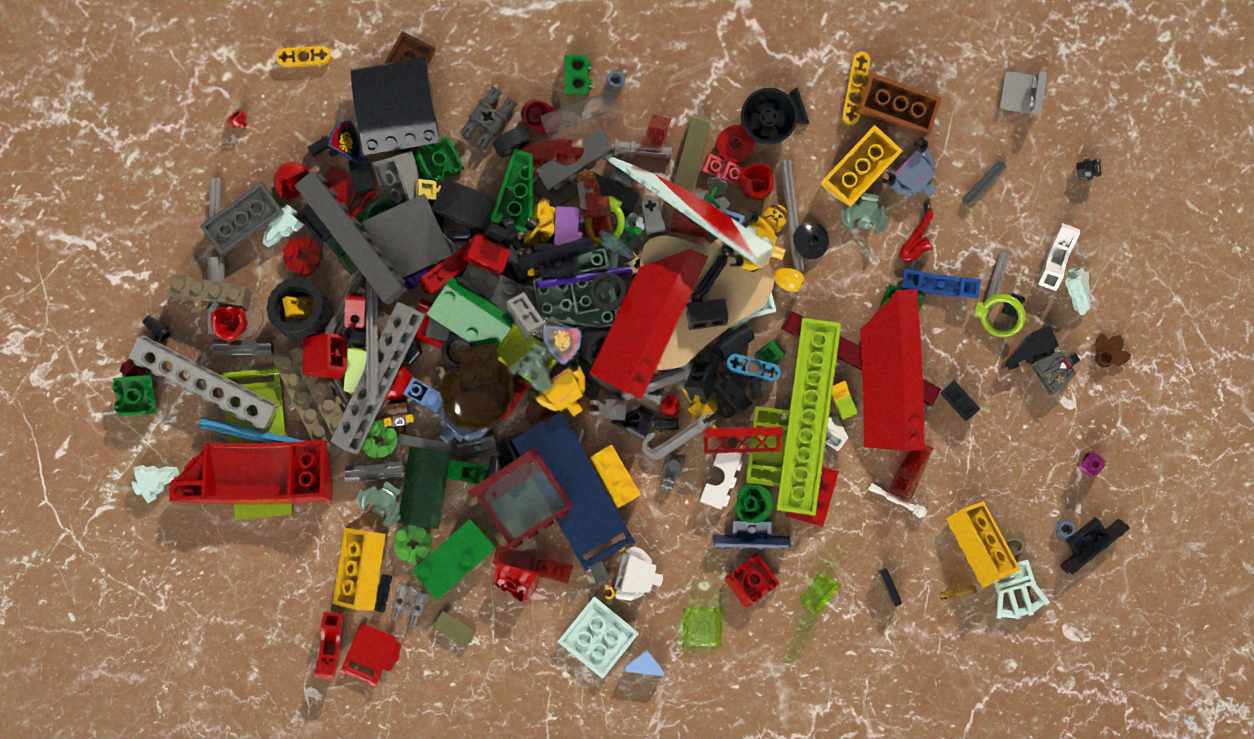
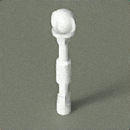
(919, 511)

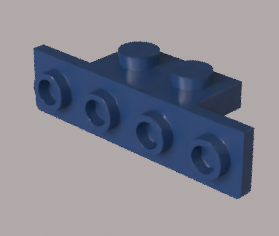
(751, 536)

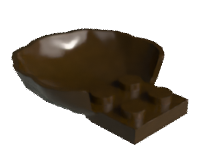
(479, 391)

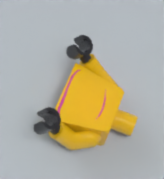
(540, 226)
(763, 230)
(565, 391)

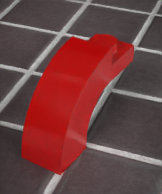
(330, 645)

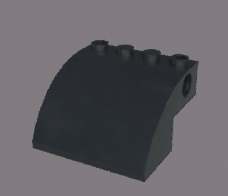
(394, 106)

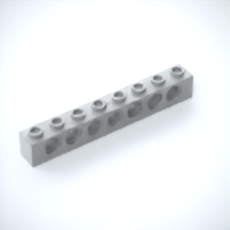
(391, 352)
(141, 357)

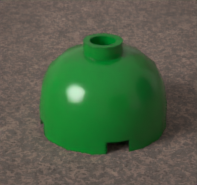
(754, 504)

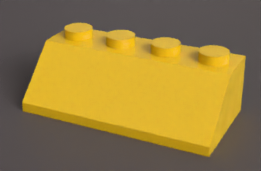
(861, 166)
(983, 544)
(359, 569)

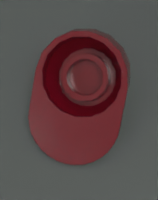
(531, 114)

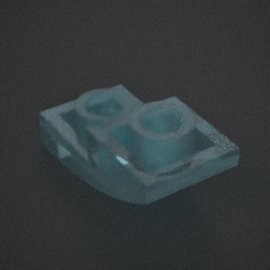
(616, 245)

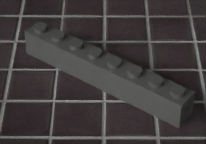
(351, 238)

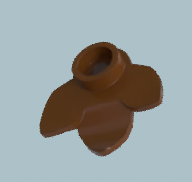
(1112, 349)
(535, 411)

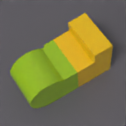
(843, 400)

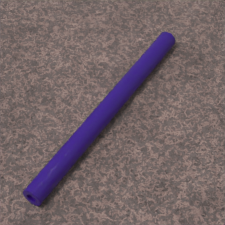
(581, 277)

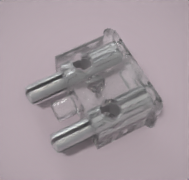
(413, 595)

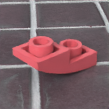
(720, 168)

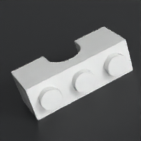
(717, 495)

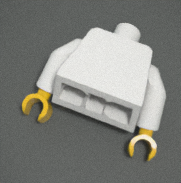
(634, 575)

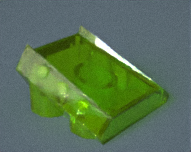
(819, 593)
(702, 627)

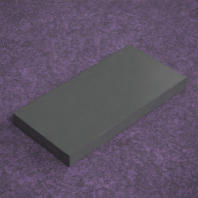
(242, 219)

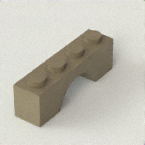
(199, 289)

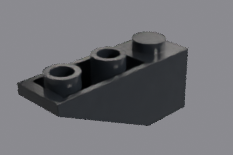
(1033, 344)

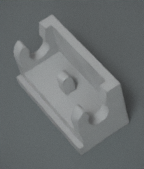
(524, 315)

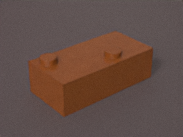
(897, 104)

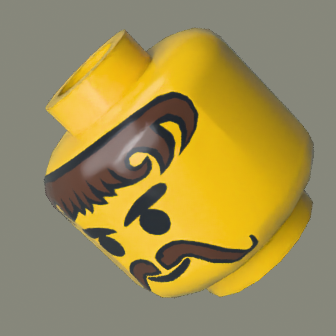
(775, 217)

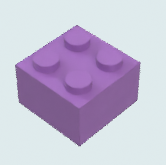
(567, 225)

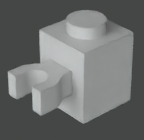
(609, 409)

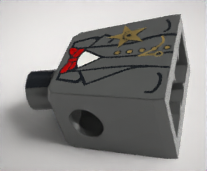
(1055, 370)

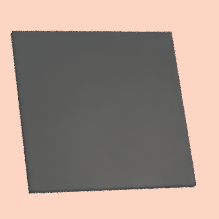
(408, 236)

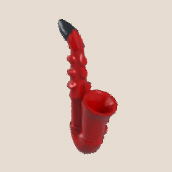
(914, 247)

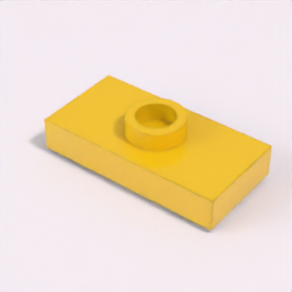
(298, 307)

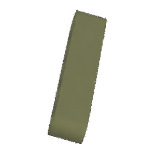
(692, 151)

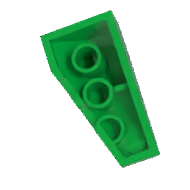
(516, 192)

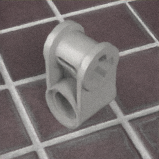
(652, 219)

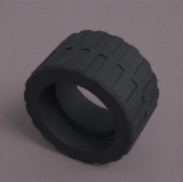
(464, 205)
(313, 324)

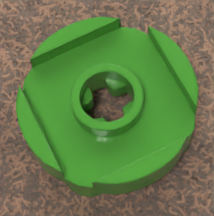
(382, 449)
(421, 550)

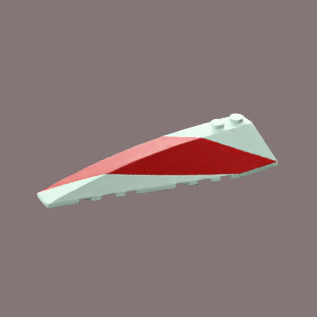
(719, 224)

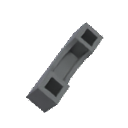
(596, 147)

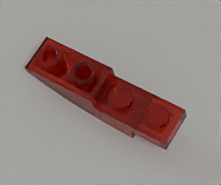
(561, 149)
(545, 566)

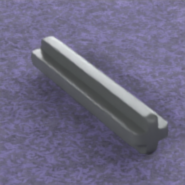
(983, 183)

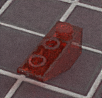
(658, 130)
(910, 472)

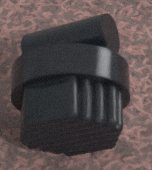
(1089, 169)
(1009, 310)
(413, 352)

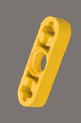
(290, 62)

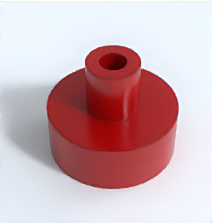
(238, 119)
(670, 405)

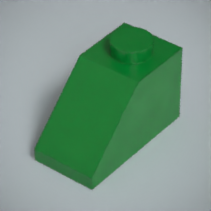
(466, 472)

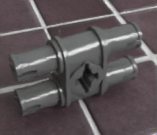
(491, 127)

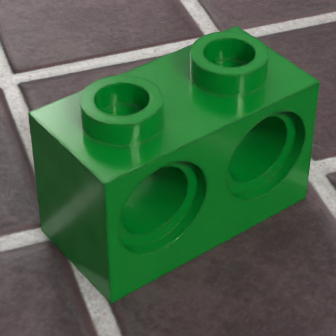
(573, 75)

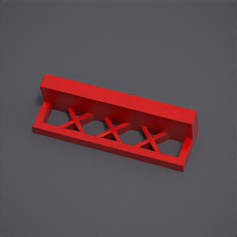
(742, 432)

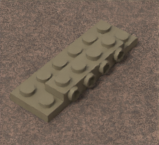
(312, 399)

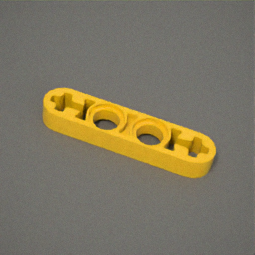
(855, 88)

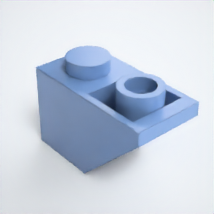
(424, 395)

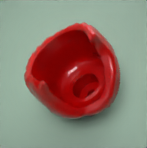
(756, 181)
(228, 322)

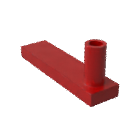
(443, 272)

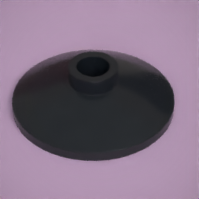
(803, 240)

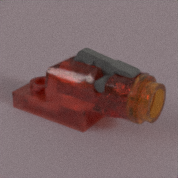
(592, 203)

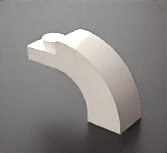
(1057, 257)

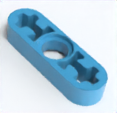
(740, 359)

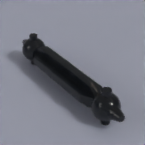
(712, 274)

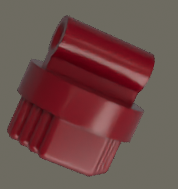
(129, 369)

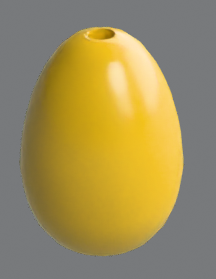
(789, 279)

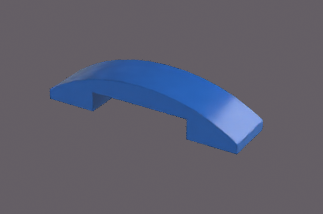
(941, 284)

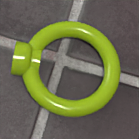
(615, 205)
(982, 311)

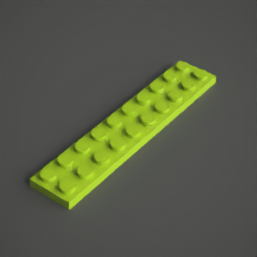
(808, 416)

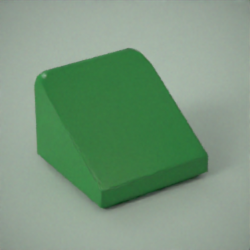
(771, 352)

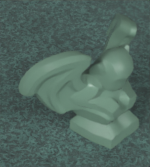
(867, 213)
(534, 366)
(383, 500)

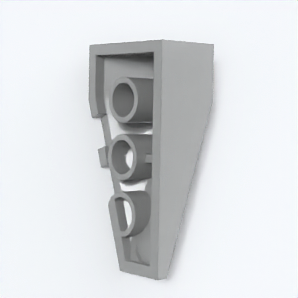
(398, 177)

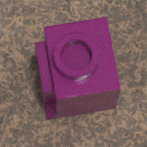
(1092, 464)

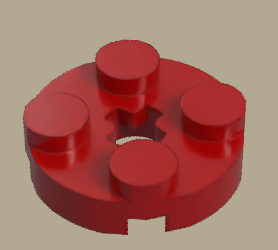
(726, 151)
(291, 254)

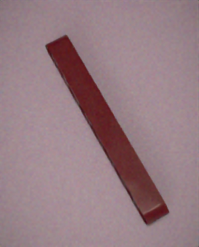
(851, 354)

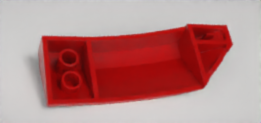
(647, 321)
(893, 375)
(256, 474)

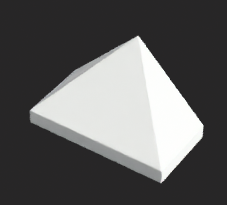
(835, 433)

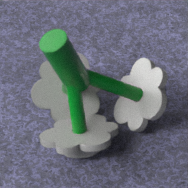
(716, 187)
(633, 225)

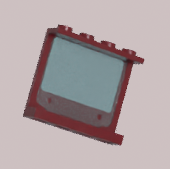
(522, 498)

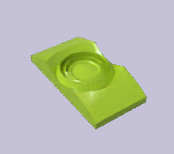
(766, 467)

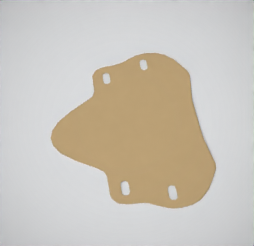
(742, 291)

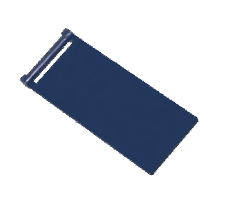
(593, 514)

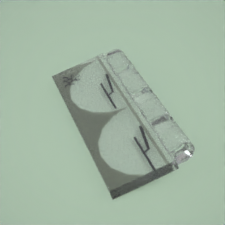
(580, 113)

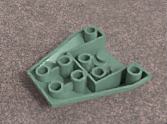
(571, 301)

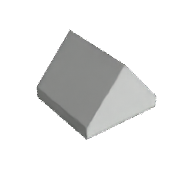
(653, 397)

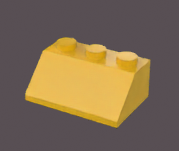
(614, 476)

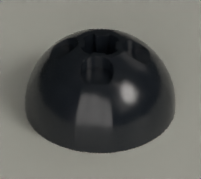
(776, 108)

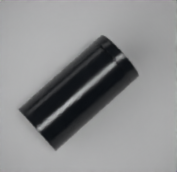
(733, 341)

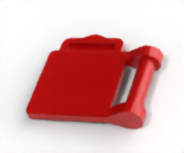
(343, 186)
(373, 650)

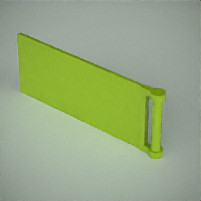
(272, 392)

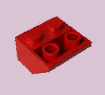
(486, 254)
(325, 356)

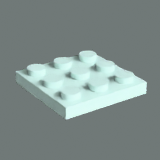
(598, 637)

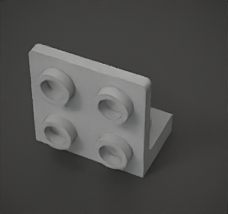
(1023, 92)

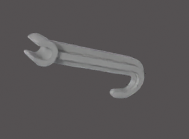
(663, 380)
(676, 440)

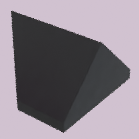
(637, 421)

